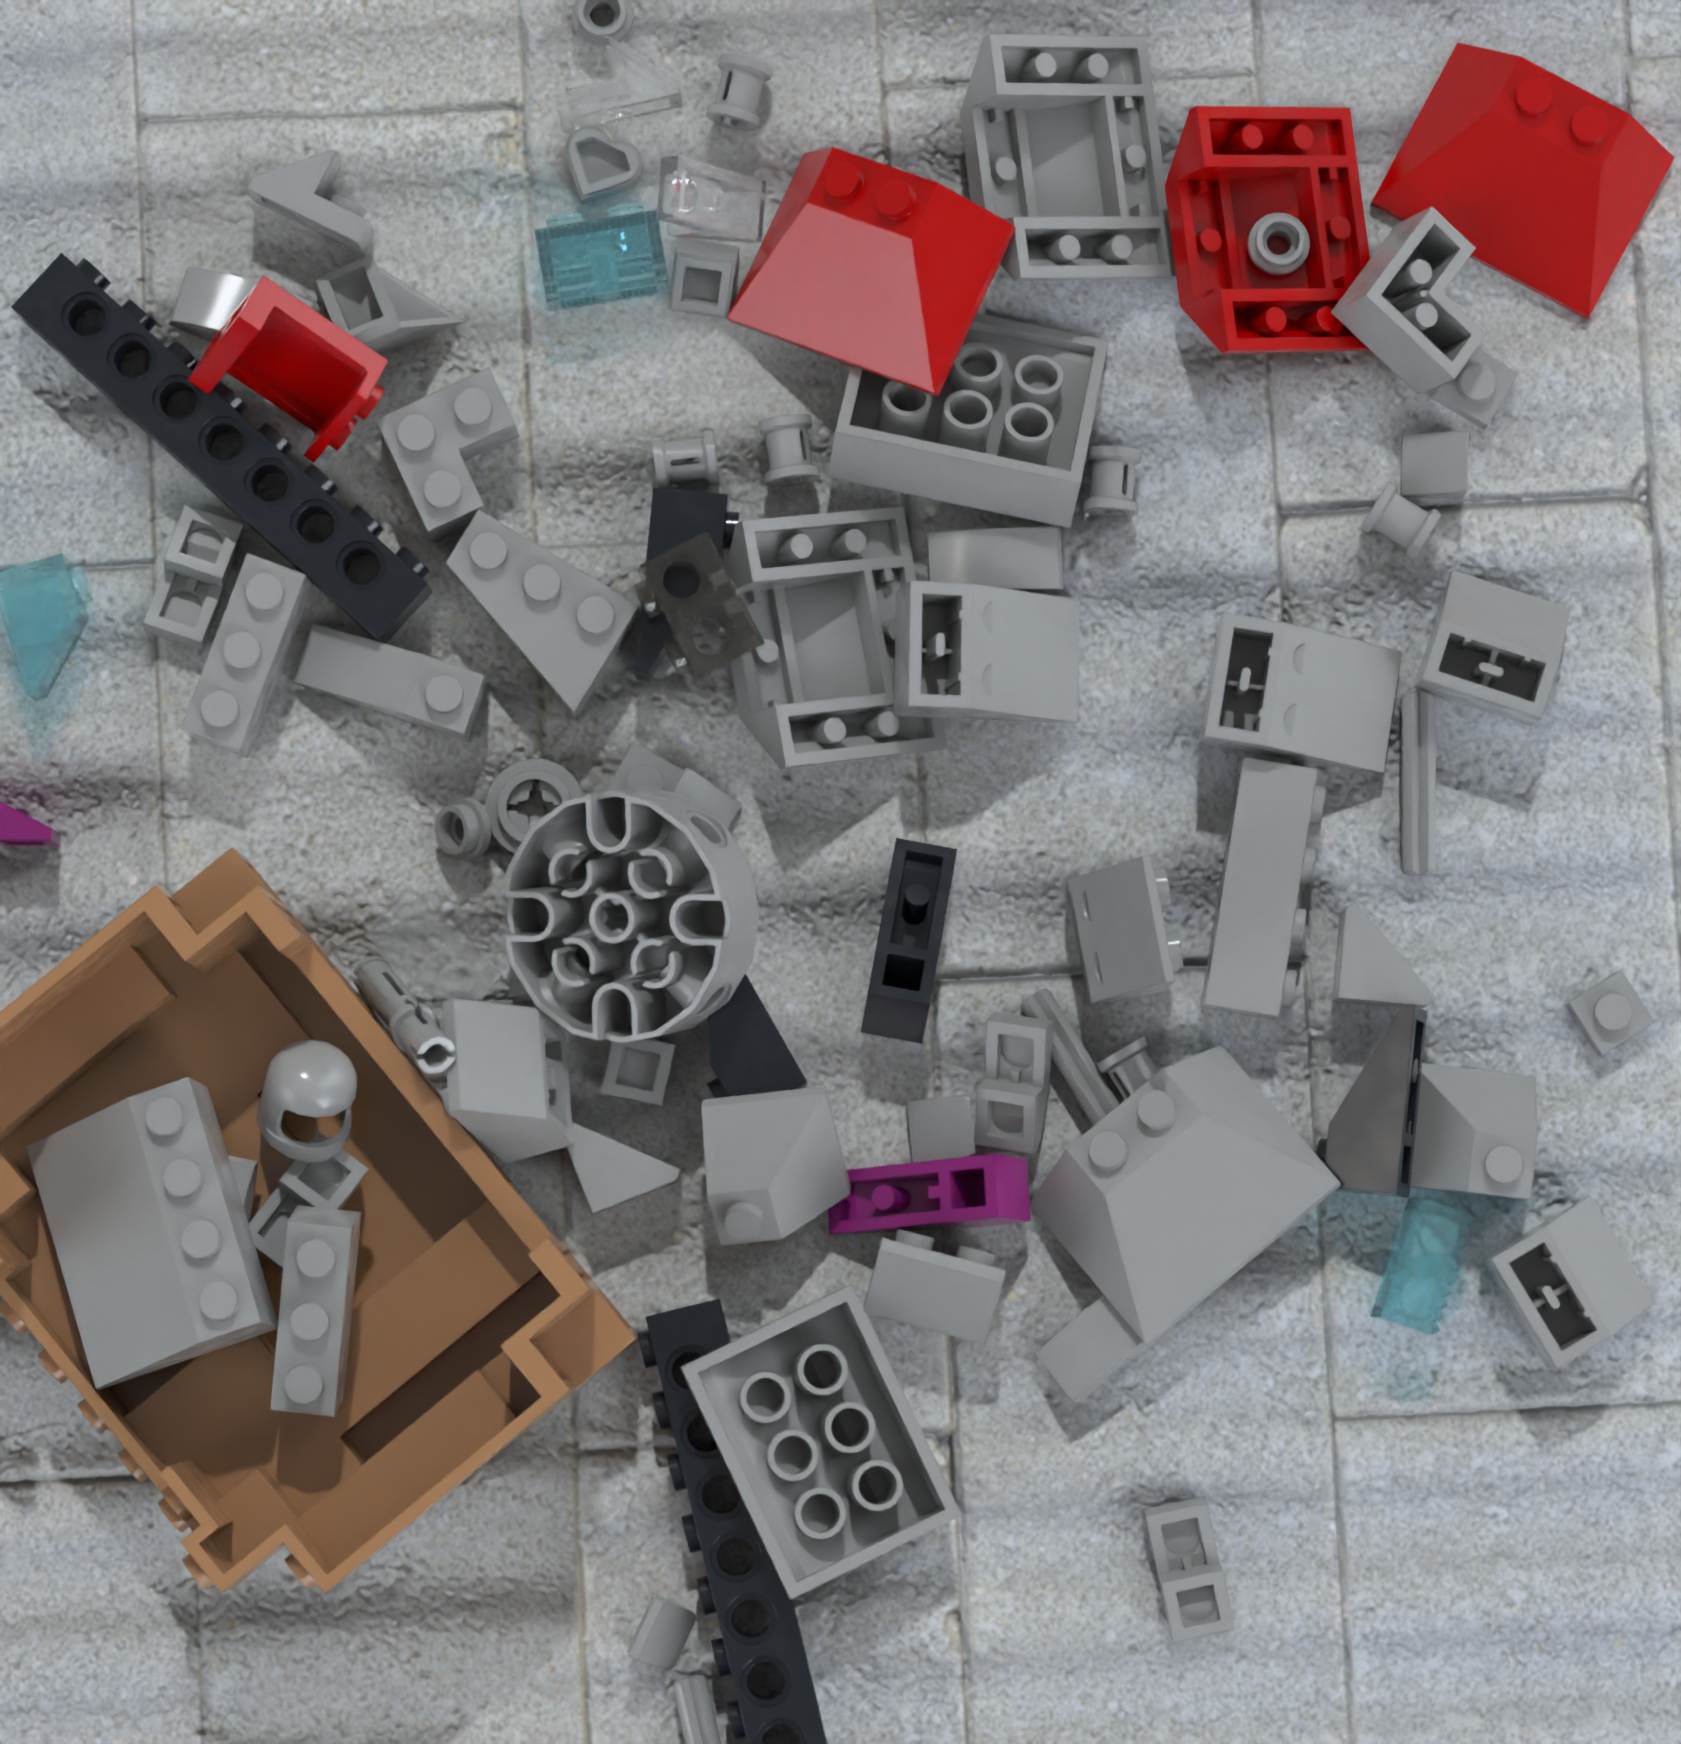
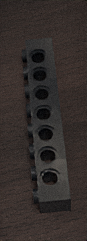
(52, 312)
(703, 1330)

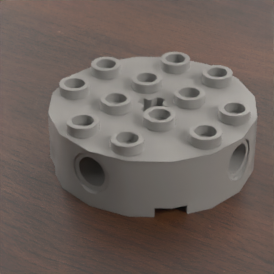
(630, 914)

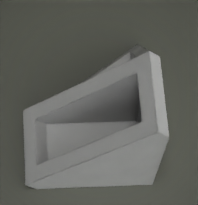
(380, 307)

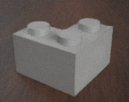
(1401, 303)
(435, 439)

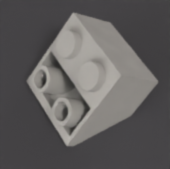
(1494, 649)
(508, 1078)
(1569, 1283)
(934, 1288)

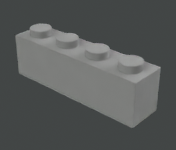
(1260, 889)

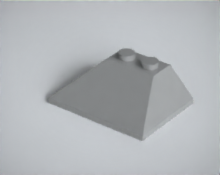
(1069, 155)
(827, 620)
(1180, 1189)

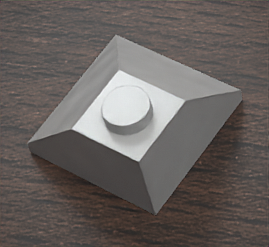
(1475, 1133)
(771, 1162)

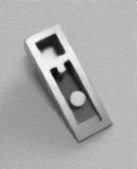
(392, 681)

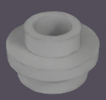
(594, 34)
(1291, 230)
(463, 828)

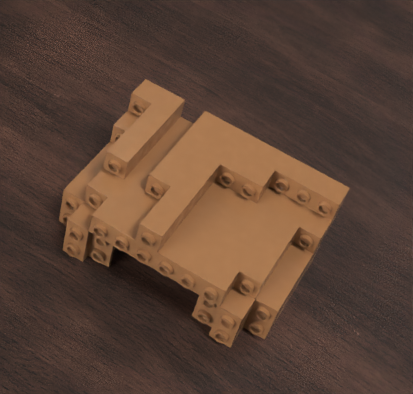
(460, 1291)

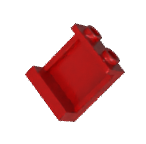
(295, 364)

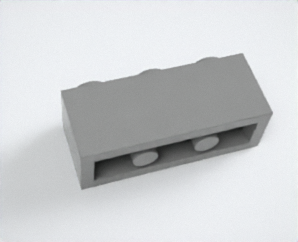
(247, 655)
(315, 1310)

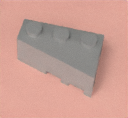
(545, 607)

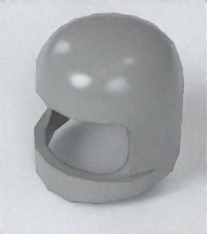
(312, 1082)

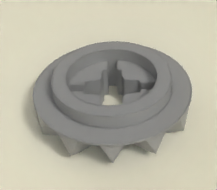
(515, 787)

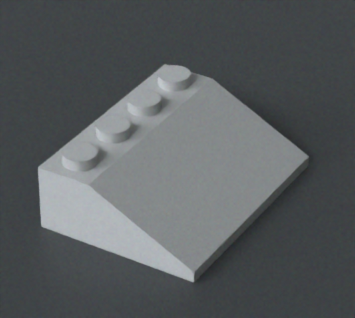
(997, 437)
(151, 1233)
(820, 1441)

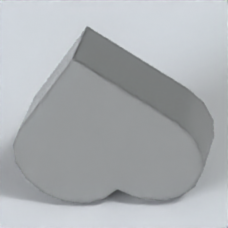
(601, 165)

